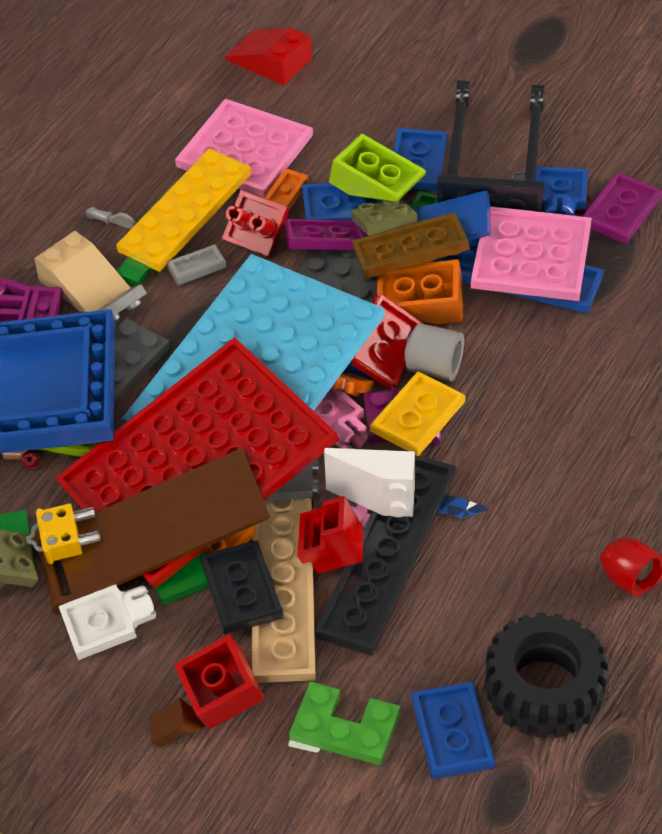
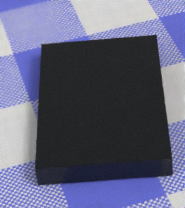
(241, 587)

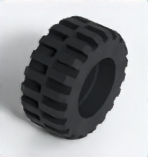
(538, 708)

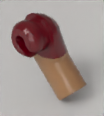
(28, 458)

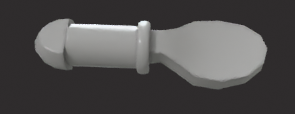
(120, 219)

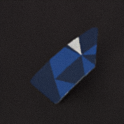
(460, 507)

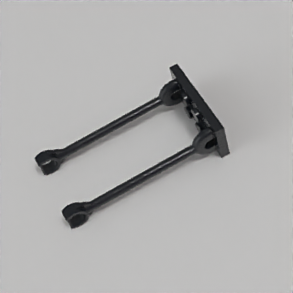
(503, 193)

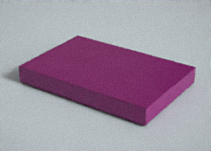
(622, 207)
(321, 234)

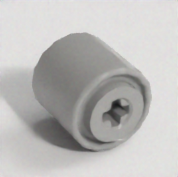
(434, 352)

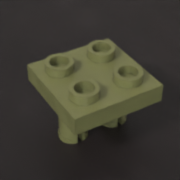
(383, 216)
(16, 560)

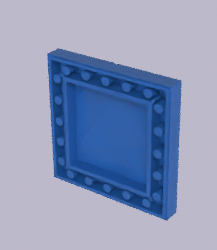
(57, 381)

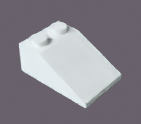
(373, 479)

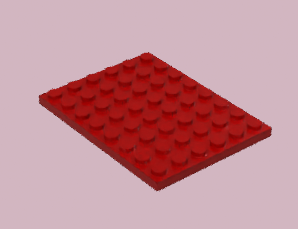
(208, 413)

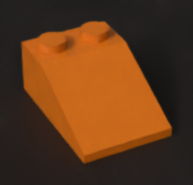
(427, 291)

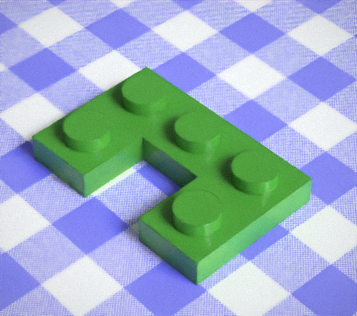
(362, 741)

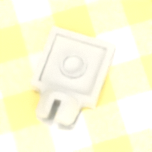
(106, 618)

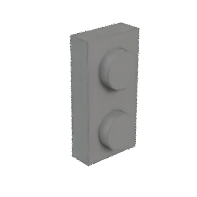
(128, 300)

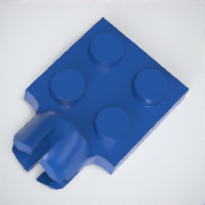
(563, 189)

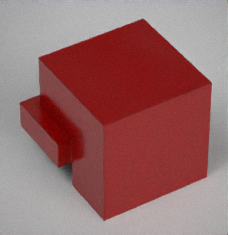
(330, 536)

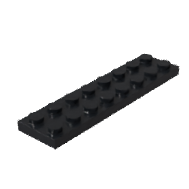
(391, 546)

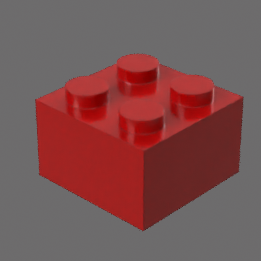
(219, 682)

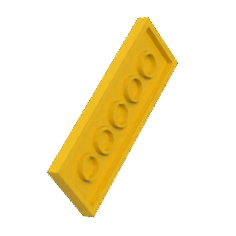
(184, 209)

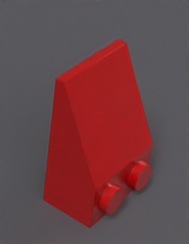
(273, 53)

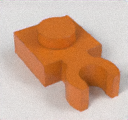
(353, 384)

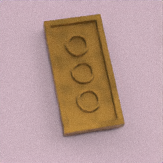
(410, 245)

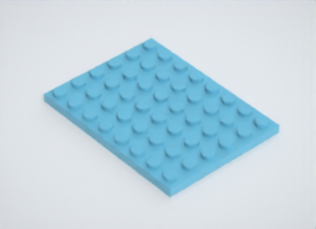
(286, 321)

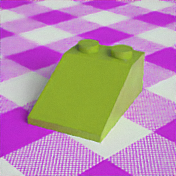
(373, 171)

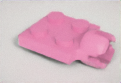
(344, 418)

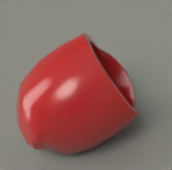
(624, 561)

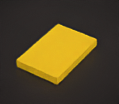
(417, 413)

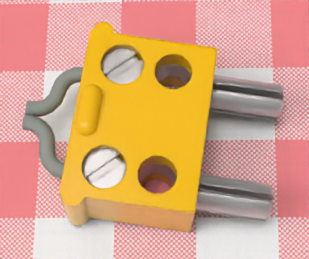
(60, 532)

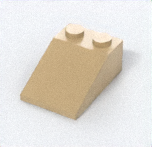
(81, 272)

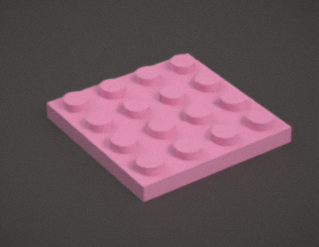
(252, 138)
(532, 254)

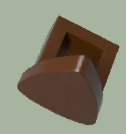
(173, 722)

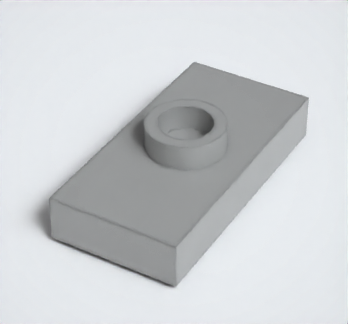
(196, 264)

